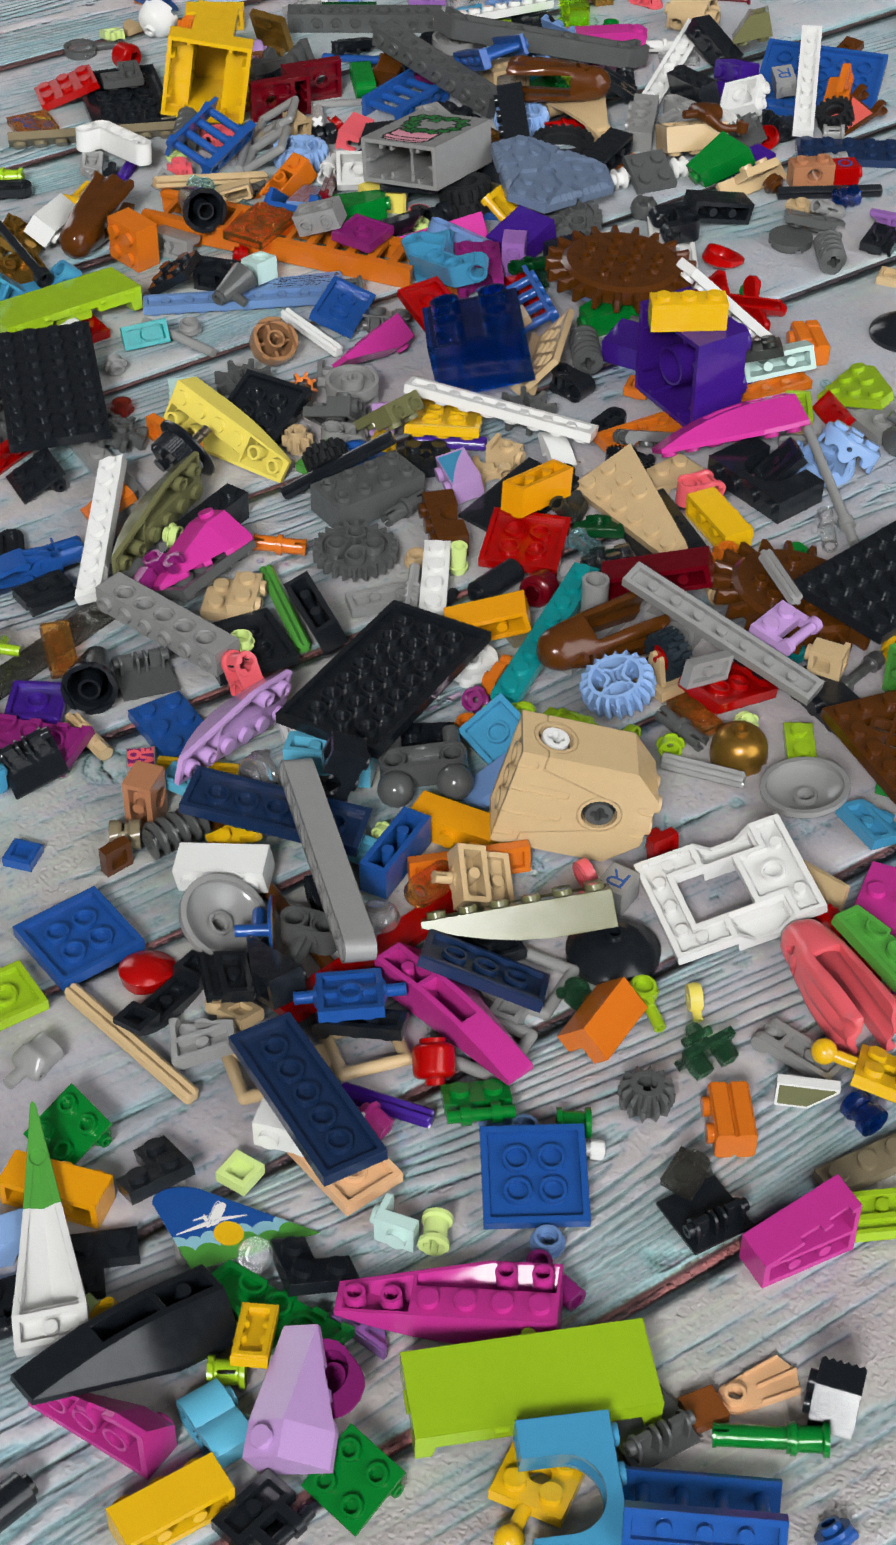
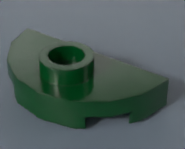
(601, 527)

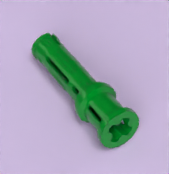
(792, 1437)

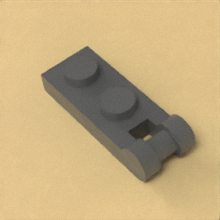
(645, 437)

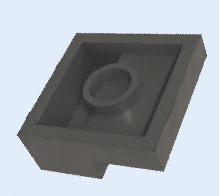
(338, 408)

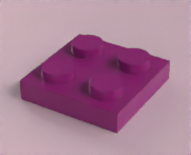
(363, 233)

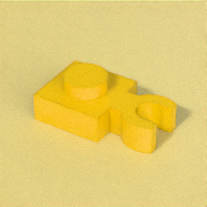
(233, 835)

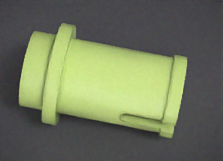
(458, 561)

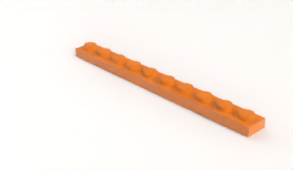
(663, 422)

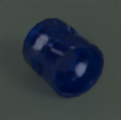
(846, 197)
(867, 1116)

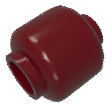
(539, 587)

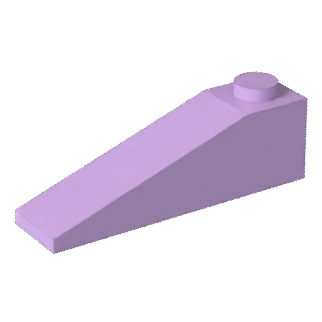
(293, 1416)

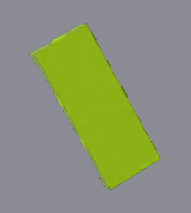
(70, 299)
(486, 1385)

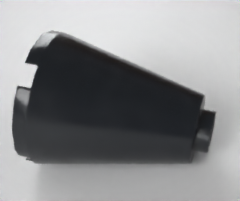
(202, 208)
(91, 682)

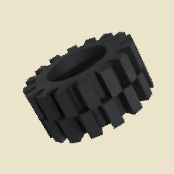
(833, 106)
(323, 453)

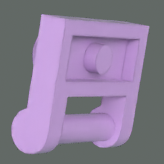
(781, 621)

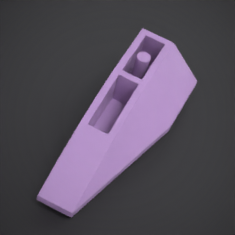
(234, 724)

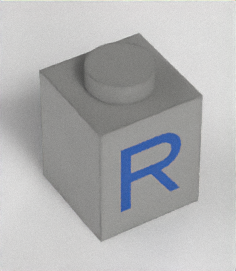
(783, 81)
(623, 884)

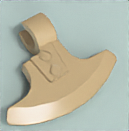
(489, 471)

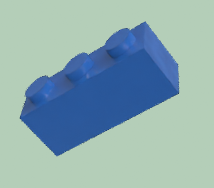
(387, 859)

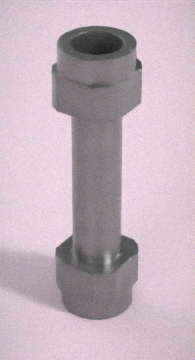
(872, 663)

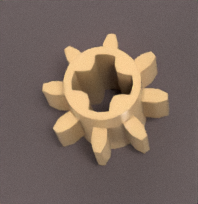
(296, 439)

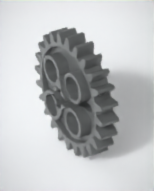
(576, 217)
(355, 550)

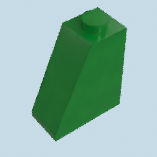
(719, 160)
(366, 203)
(602, 317)

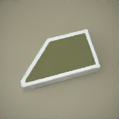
(804, 1091)

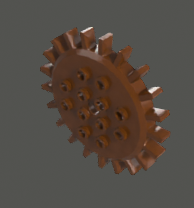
(615, 267)
(751, 592)

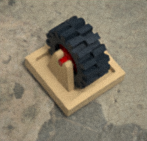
(667, 656)

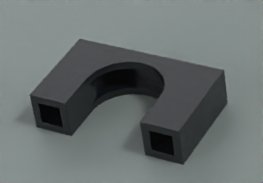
(772, 498)

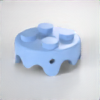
(850, 444)
(841, 471)

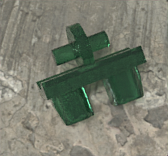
(696, 1056)

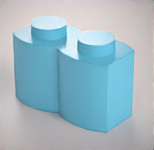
(214, 1421)

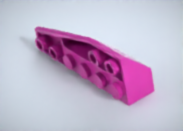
(737, 422)
(454, 1013)
(458, 1301)

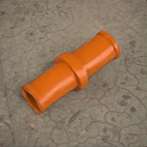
(280, 544)

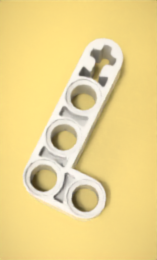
(115, 140)

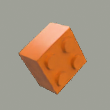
(133, 239)

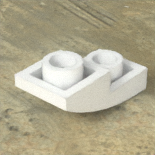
(556, 448)

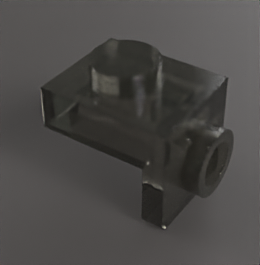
(687, 1173)

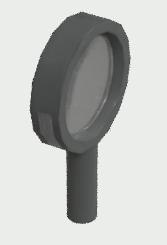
(85, 48)

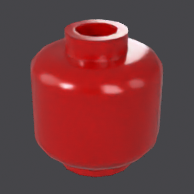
(125, 52)
(433, 1060)

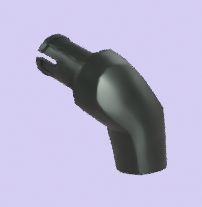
(575, 507)

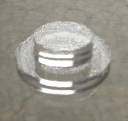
(255, 1254)

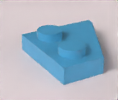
(870, 824)

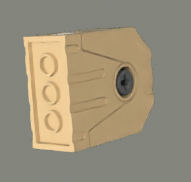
(574, 788)

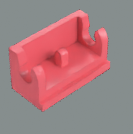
(351, 130)

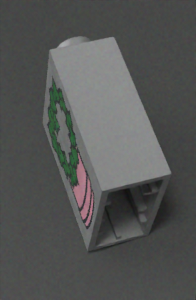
(426, 150)

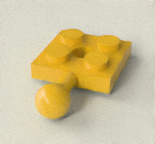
(872, 1067)
(544, 1501)

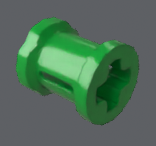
(576, 1117)

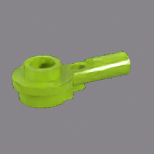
(648, 991)

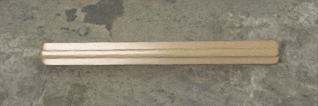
(180, 181)
(132, 1044)

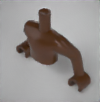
(711, 114)

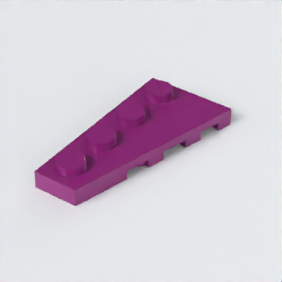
(68, 739)

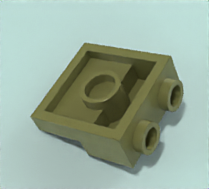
(392, 413)

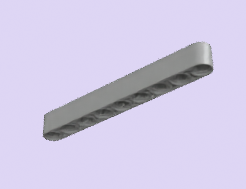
(328, 861)

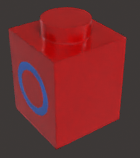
(847, 171)

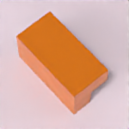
(603, 1020)

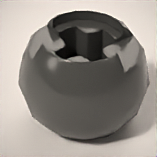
(641, 206)

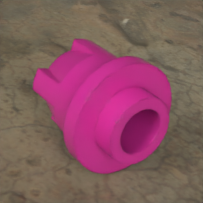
(377, 1118)

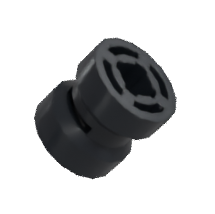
(327, 133)
(441, 210)

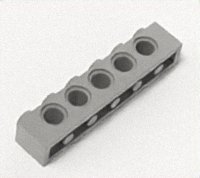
(165, 622)

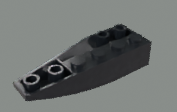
(135, 1340)

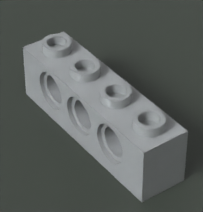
(642, 120)

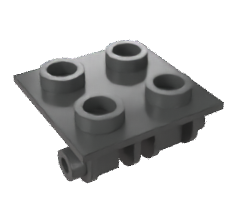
(755, 131)
(379, 313)
(144, 676)
(657, 1442)

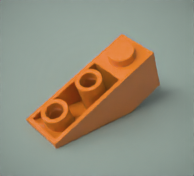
(291, 176)

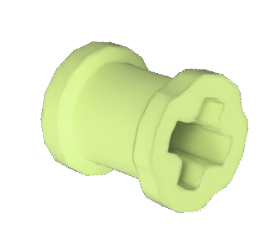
(435, 1231)

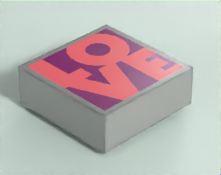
(142, 754)

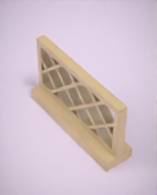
(546, 350)

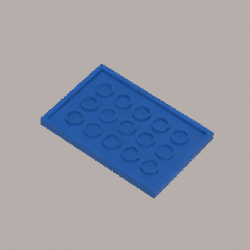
(866, 66)

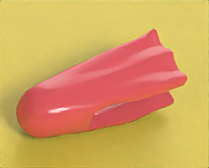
(838, 986)

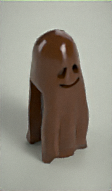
(585, 83)
(87, 221)
(574, 640)

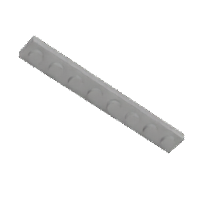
(723, 633)

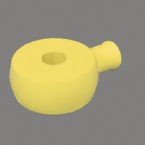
(694, 1000)

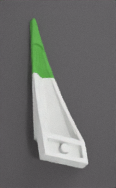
(48, 1281)

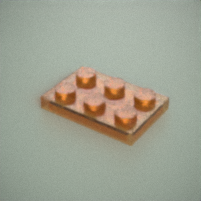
(259, 225)

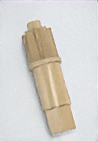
(97, 744)

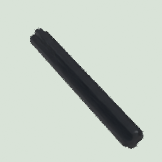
(824, 192)
(339, 464)

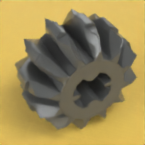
(646, 1094)

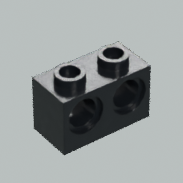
(210, 272)

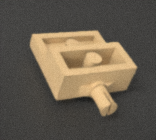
(476, 875)

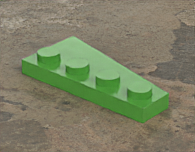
(871, 941)

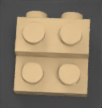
(234, 597)

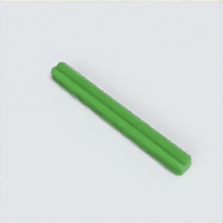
(285, 610)

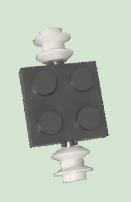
(649, 172)

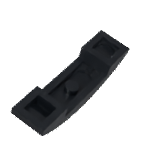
(166, 1002)

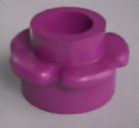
(468, 699)

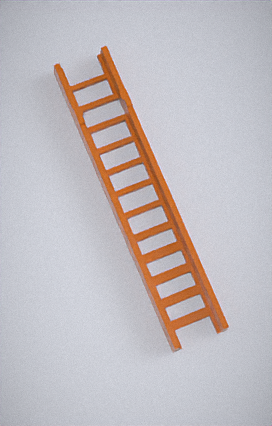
(300, 253)

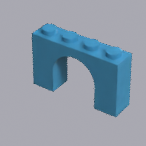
(585, 1444)

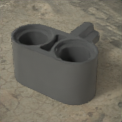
(305, 932)

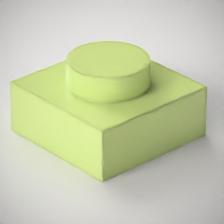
(240, 1172)

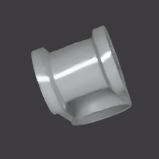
(343, 430)

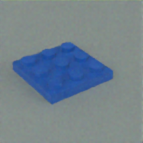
(78, 938)
(534, 1176)

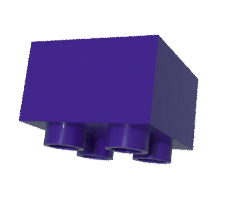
(691, 370)

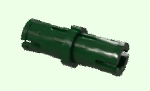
(532, 263)

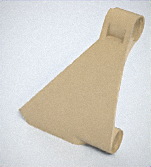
(589, 113)

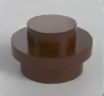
(772, 182)

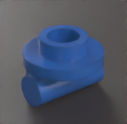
(836, 1532)

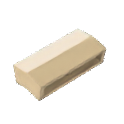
(236, 190)

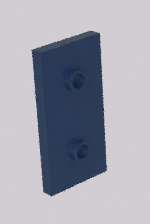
(484, 970)

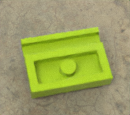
(877, 1215)

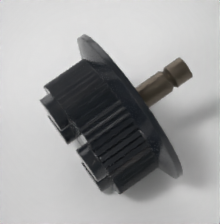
(177, 443)

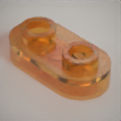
(422, 883)

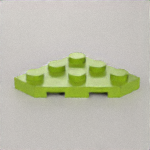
(861, 388)

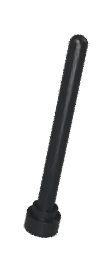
(41, 275)

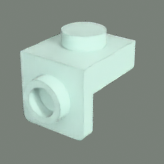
(394, 1228)

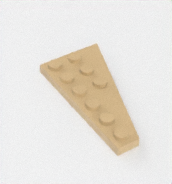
(629, 497)

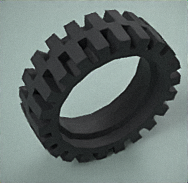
(565, 135)

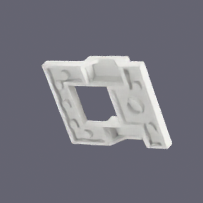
(769, 871)

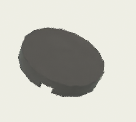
(790, 239)

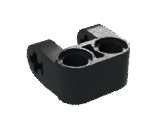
(677, 217)

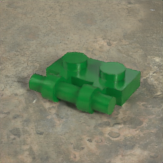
(477, 1102)

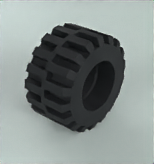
(467, 193)

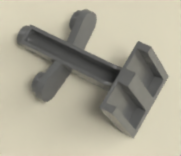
(270, 62)

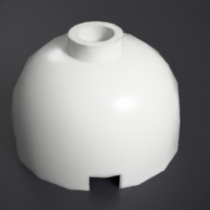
(156, 18)

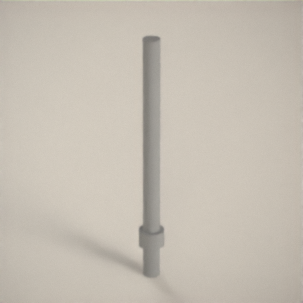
(845, 520)

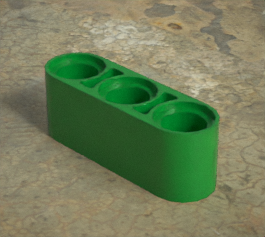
(362, 78)

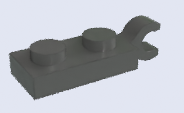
(816, 222)

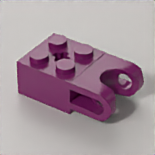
(495, 269)

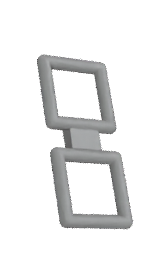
(266, 135)
(513, 1015)

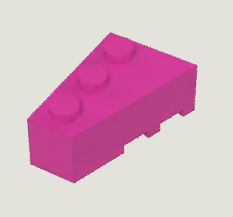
(802, 1233)

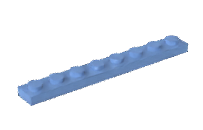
(257, 298)

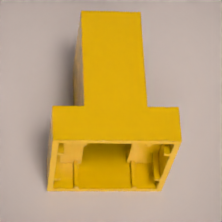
(208, 64)

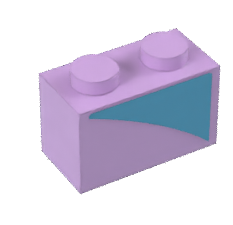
(460, 474)

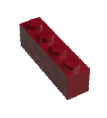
(685, 568)

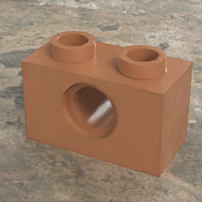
(799, 170)
(145, 792)

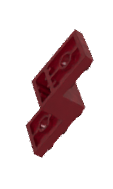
(297, 80)

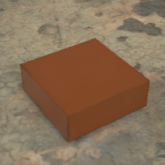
(706, 1408)

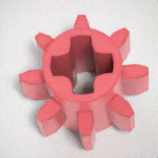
(180, 166)

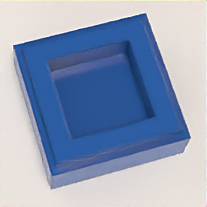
(22, 855)

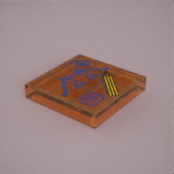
(32, 121)

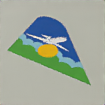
(213, 1227)

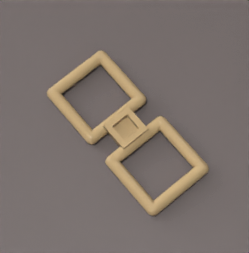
(334, 1060)

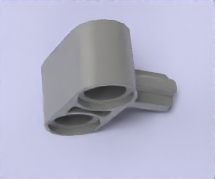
(673, 108)

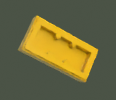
(254, 1335)

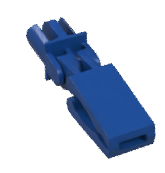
(24, 565)

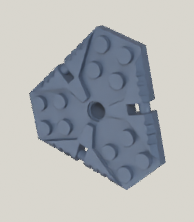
(547, 177)

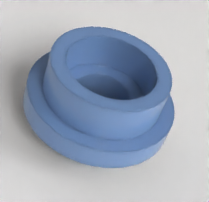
(551, 1235)

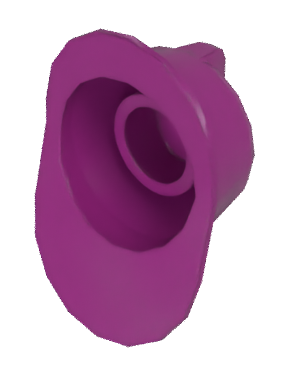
(343, 1378)

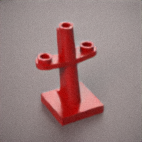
(751, 302)

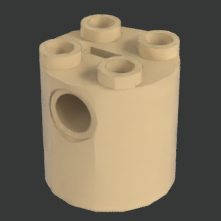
(680, 10)

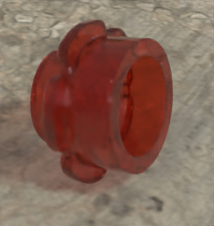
(122, 406)

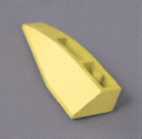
(233, 433)

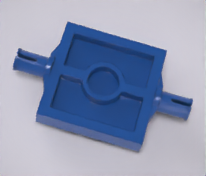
(350, 995)

